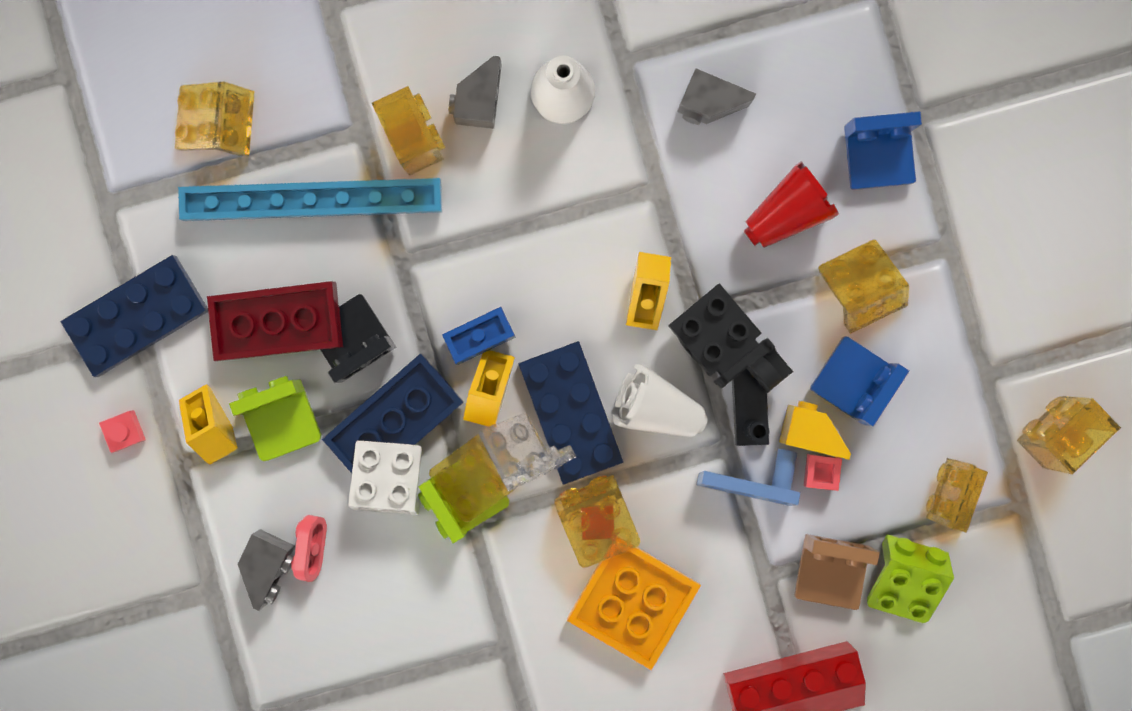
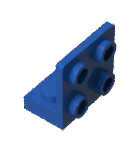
(881, 150)
(858, 381)

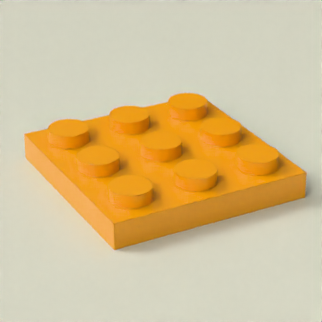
(634, 604)

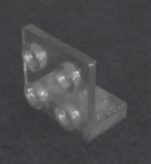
(520, 451)

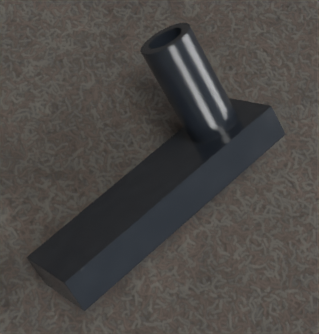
(749, 411)

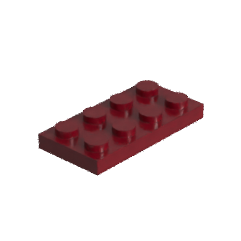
(275, 321)

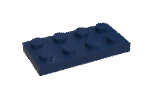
(134, 316)
(571, 411)
(398, 412)

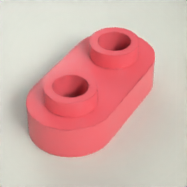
(309, 548)

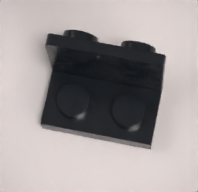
(362, 339)

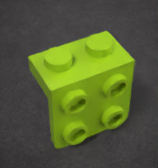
(278, 418)
(449, 522)
(911, 580)

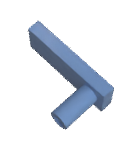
(778, 492)

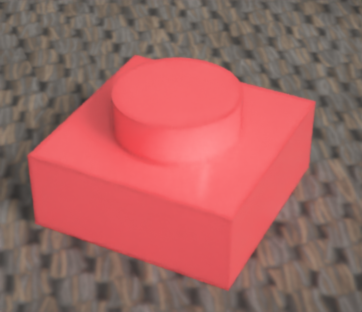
(122, 431)
(822, 472)

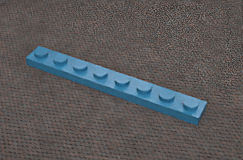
(310, 199)

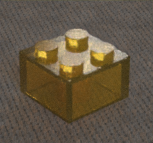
(406, 127)
(1068, 433)

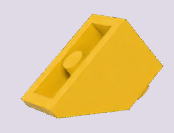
(648, 290)
(488, 388)
(206, 425)
(812, 431)

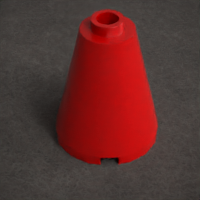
(790, 208)

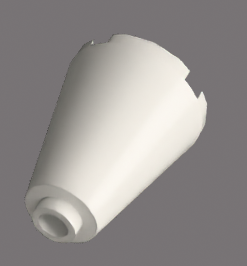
(562, 90)
(657, 406)

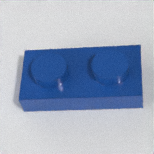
(478, 336)

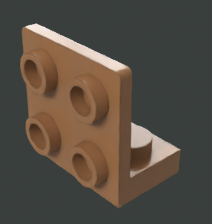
(833, 571)

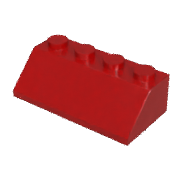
(806, 681)

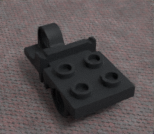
(724, 341)

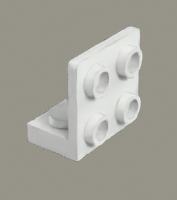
(385, 477)

